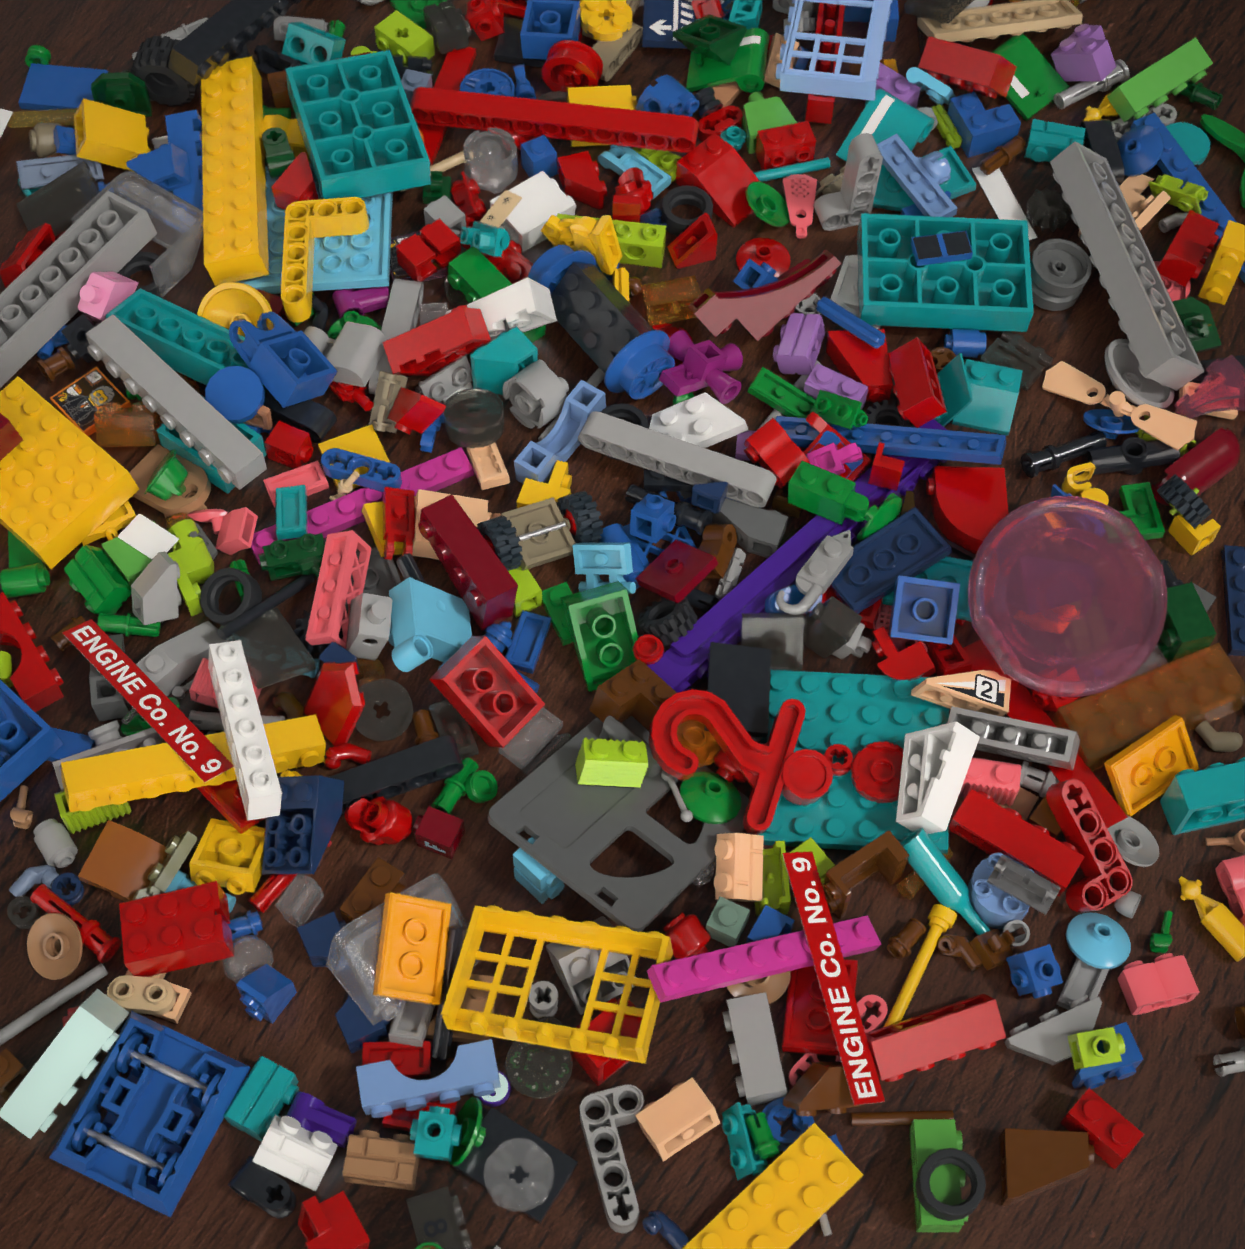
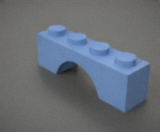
(539, 458)
(387, 1089)

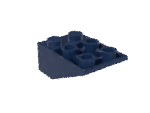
(305, 824)

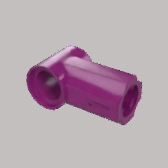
(360, 300)

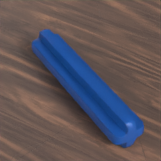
(850, 322)

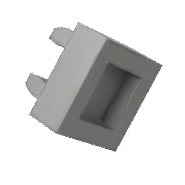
(855, 646)

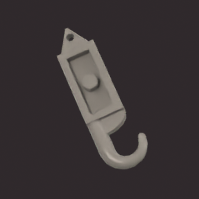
(819, 572)

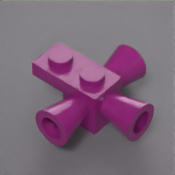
(702, 367)

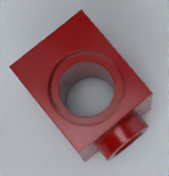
(289, 445)

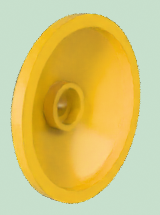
(232, 303)

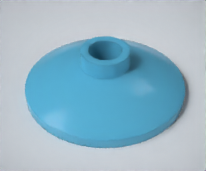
(1098, 940)

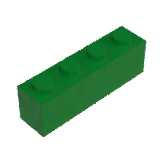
(479, 278)

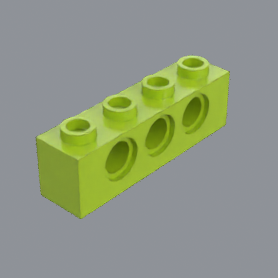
(639, 242)

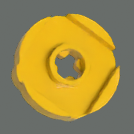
(606, 30)

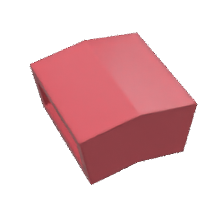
(236, 531)

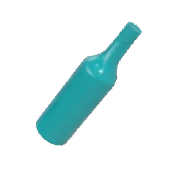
(941, 877)

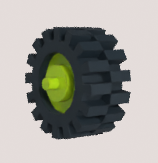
(1184, 501)

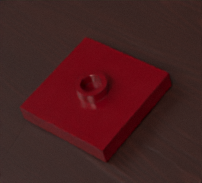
(677, 571)

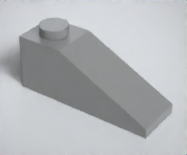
(179, 657)

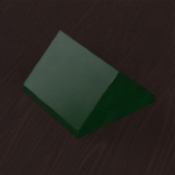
(712, 38)

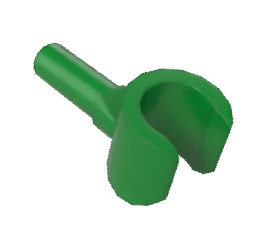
(1161, 941)

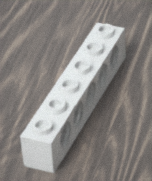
(244, 730)

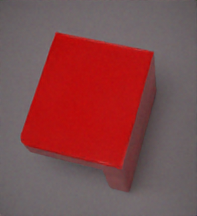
(886, 470)

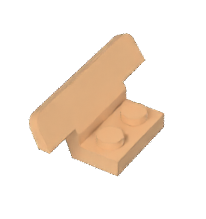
(1141, 208)

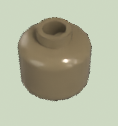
(42, 139)

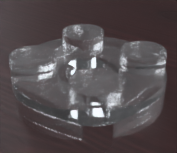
(506, 1191)

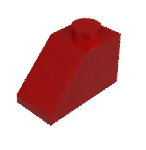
(295, 183)
(414, 411)

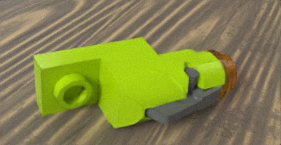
(194, 556)

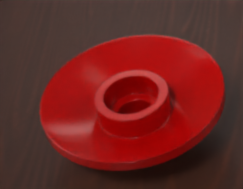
(764, 250)

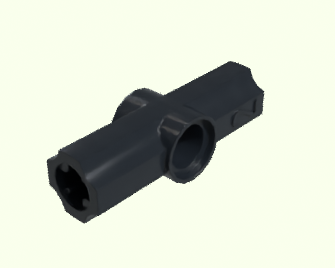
(1132, 456)

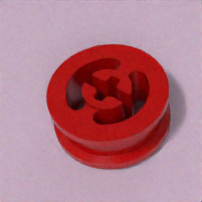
(576, 61)

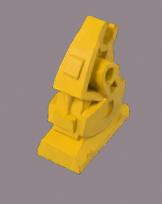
(587, 235)

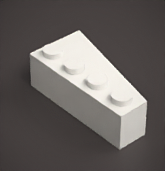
(520, 305)

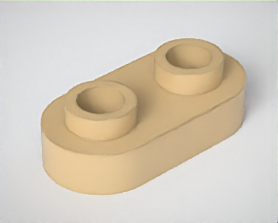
(140, 993)

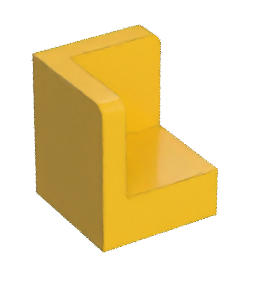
(1193, 538)

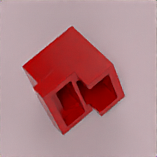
(332, 1224)

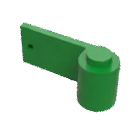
(25, 573)

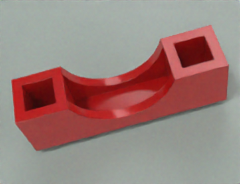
(32, 679)

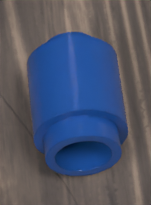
(966, 341)

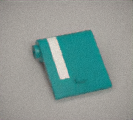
(886, 118)

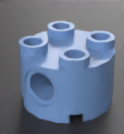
(990, 903)

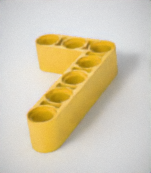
(302, 225)

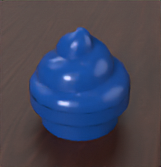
(500, 635)

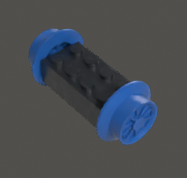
(603, 322)

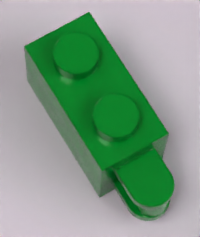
(826, 494)

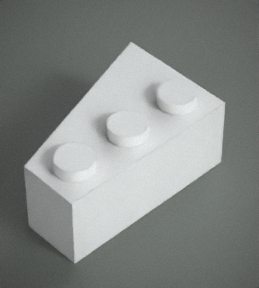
(933, 775)

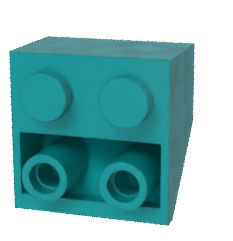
(501, 360)

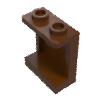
(881, 855)

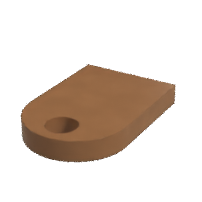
(195, 481)

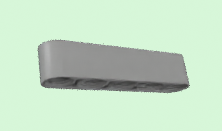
(399, 318)

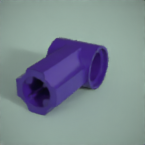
(317, 1117)

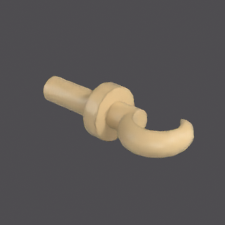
(345, 486)

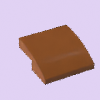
(121, 861)

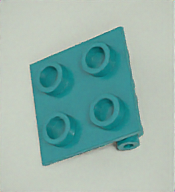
(954, 389)

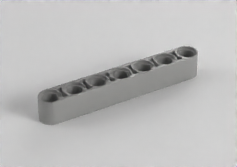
(676, 458)

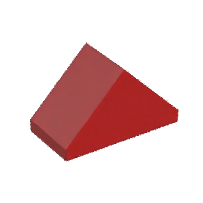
(695, 244)

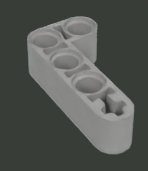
(857, 188)
(614, 1160)

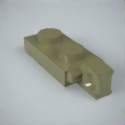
(163, 874)

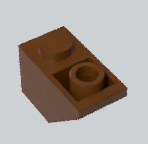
(820, 1088)

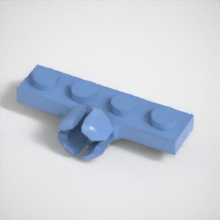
(919, 176)

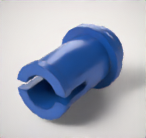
(246, 925)

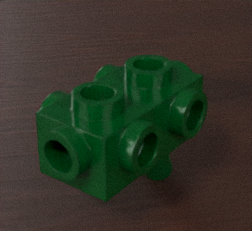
(293, 556)

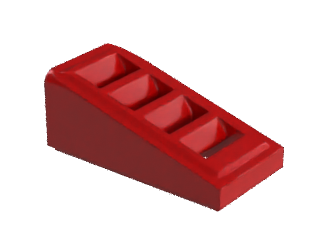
(960, 663)

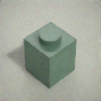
(727, 922)

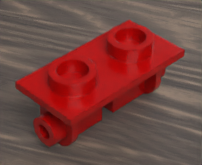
(467, 192)

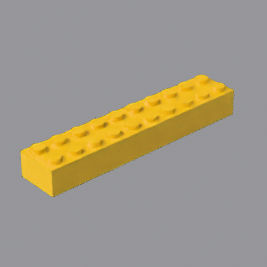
(234, 173)

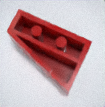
(437, 342)

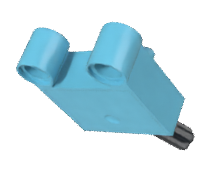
(425, 620)

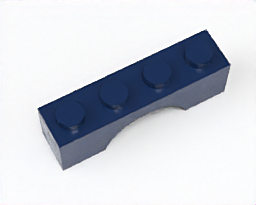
(352, 1021)

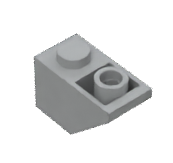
(156, 591)

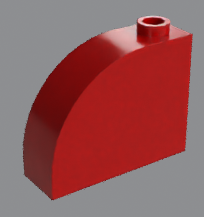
(967, 502)

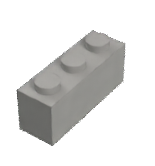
(755, 1049)

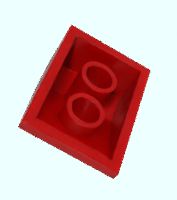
(721, 174)

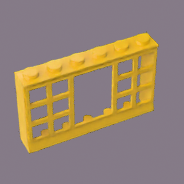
(560, 931)

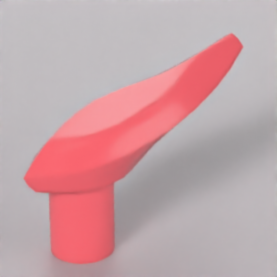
(210, 515)

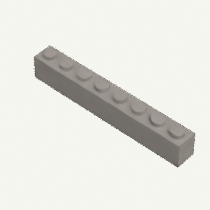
(175, 402)

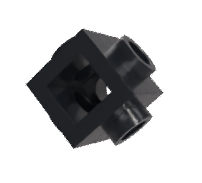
(76, 335)

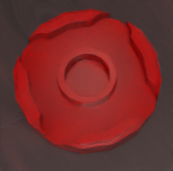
(878, 771)

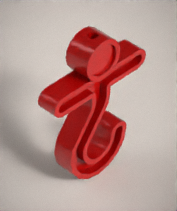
(767, 767)

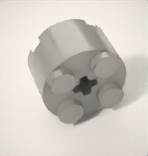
(536, 394)

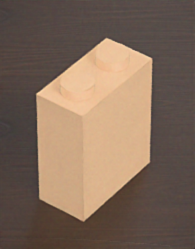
(475, 509)

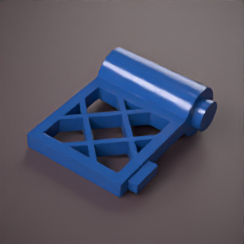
(617, 533)

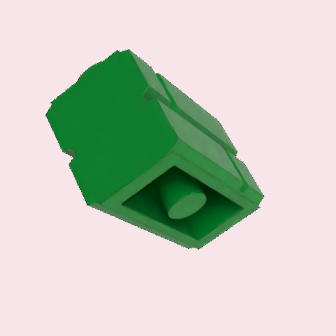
(97, 580)

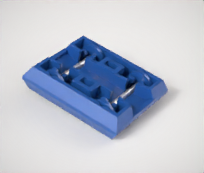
(151, 1114)

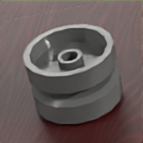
(1058, 274)

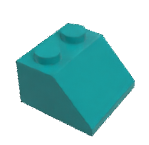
(993, 395)

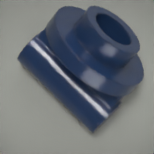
(653, 217)

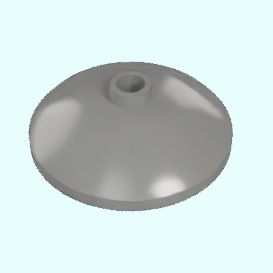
(1126, 377)

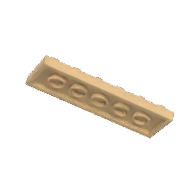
(1004, 19)

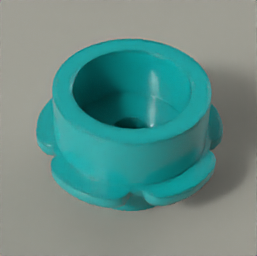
(734, 136)

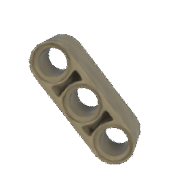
(616, 52)

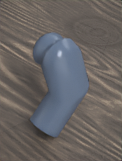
(33, 875)

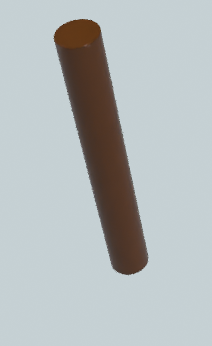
(896, 1117)

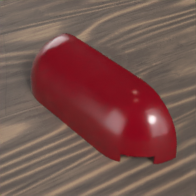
(1204, 463)

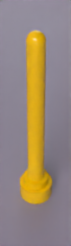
(940, 921)

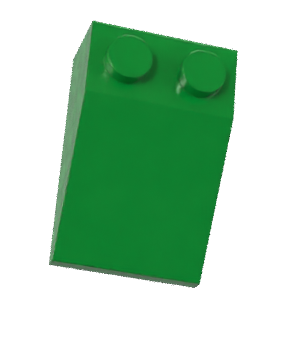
(601, 631)

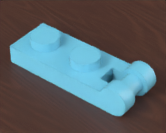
(630, 158)

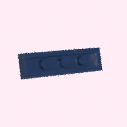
(1234, 593)

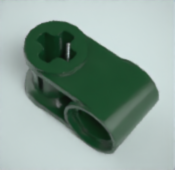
(278, 151)

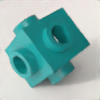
(442, 1145)

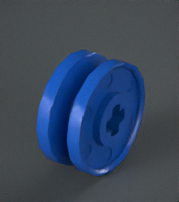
(488, 82)

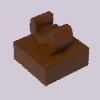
(993, 948)

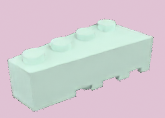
(63, 1063)

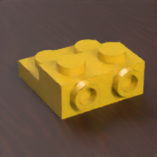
(229, 857)

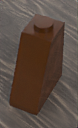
(1040, 1160)

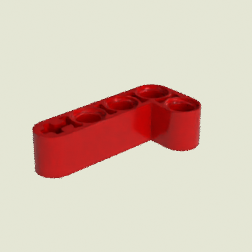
(1062, 799)

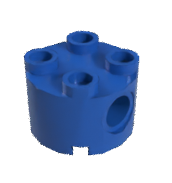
(668, 98)

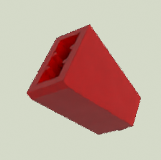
(861, 363)

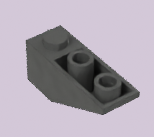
(757, 529)
(105, 699)

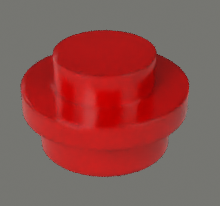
(648, 649)

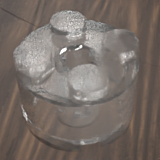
(491, 159)

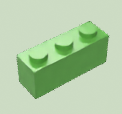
(946, 1180)

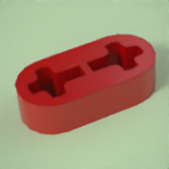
(718, 121)

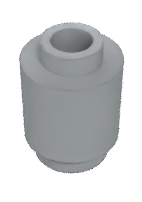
(55, 843)

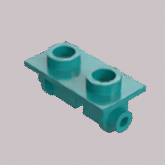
(738, 1136)

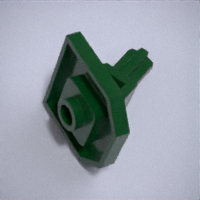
(123, 92)
(1198, 324)

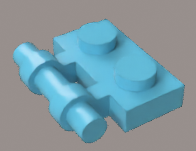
(603, 559)

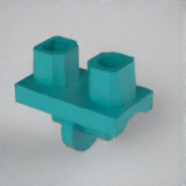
(486, 238)

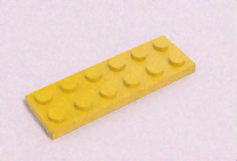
(783, 1197)

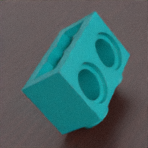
(314, 42)

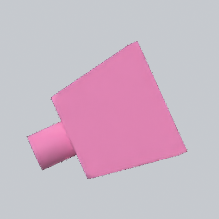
(104, 293)

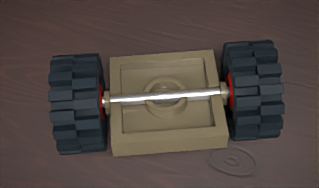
(543, 530)

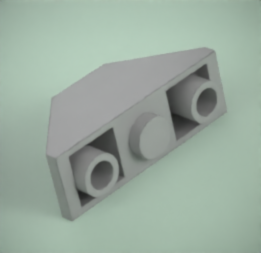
(1049, 1039)

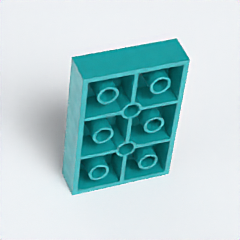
(358, 126)
(973, 293)

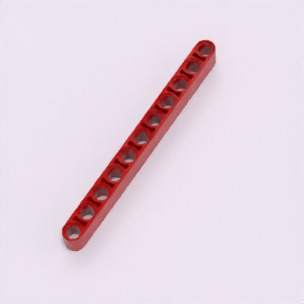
(555, 119)

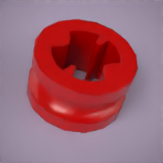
(839, 751)

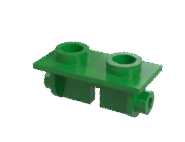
(839, 410)

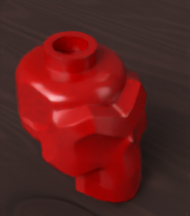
(633, 184)
(379, 820)

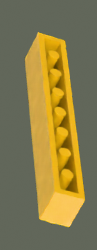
(160, 770)

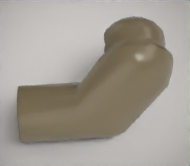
(1219, 740)

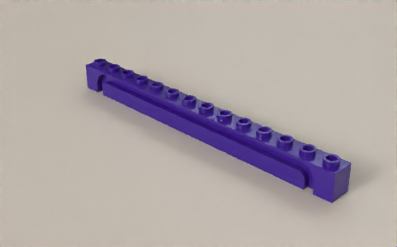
(688, 656)

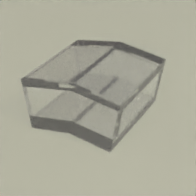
(300, 900)

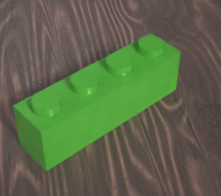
(1160, 80)

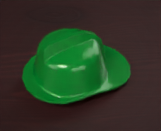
(168, 478)

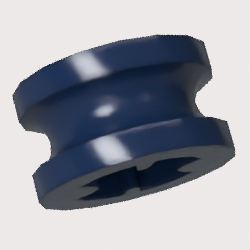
(64, 879)

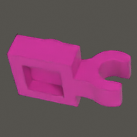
(832, 459)

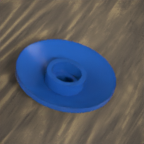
(1146, 153)
(1108, 423)

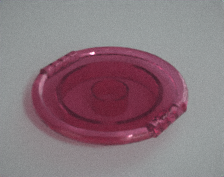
(1067, 596)

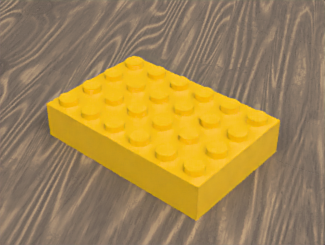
(56, 480)

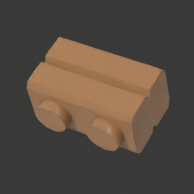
(381, 1161)

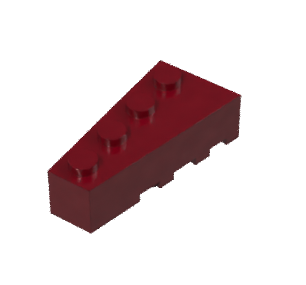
(469, 561)

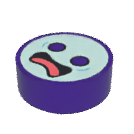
(500, 1095)

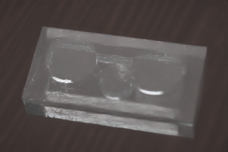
(532, 738)

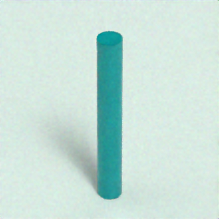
(788, 170)

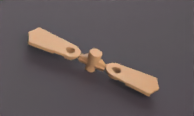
(1163, 425)

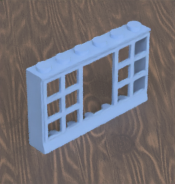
(835, 83)

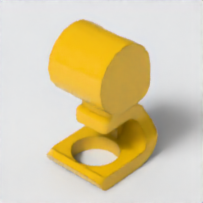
(1083, 490)

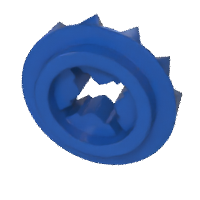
(776, 1111)

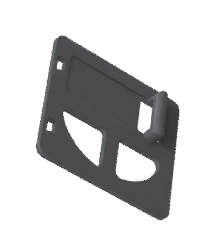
(581, 821)

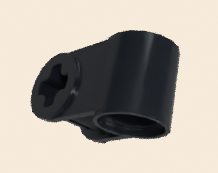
(259, 1187)

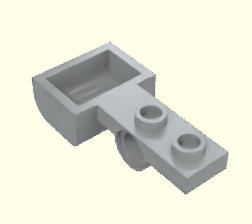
(352, 353)

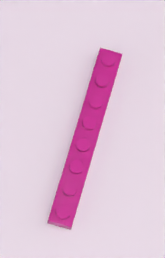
(347, 512)
(753, 960)

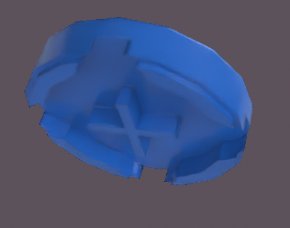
(235, 393)

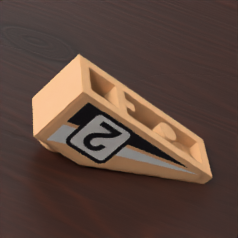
(973, 690)

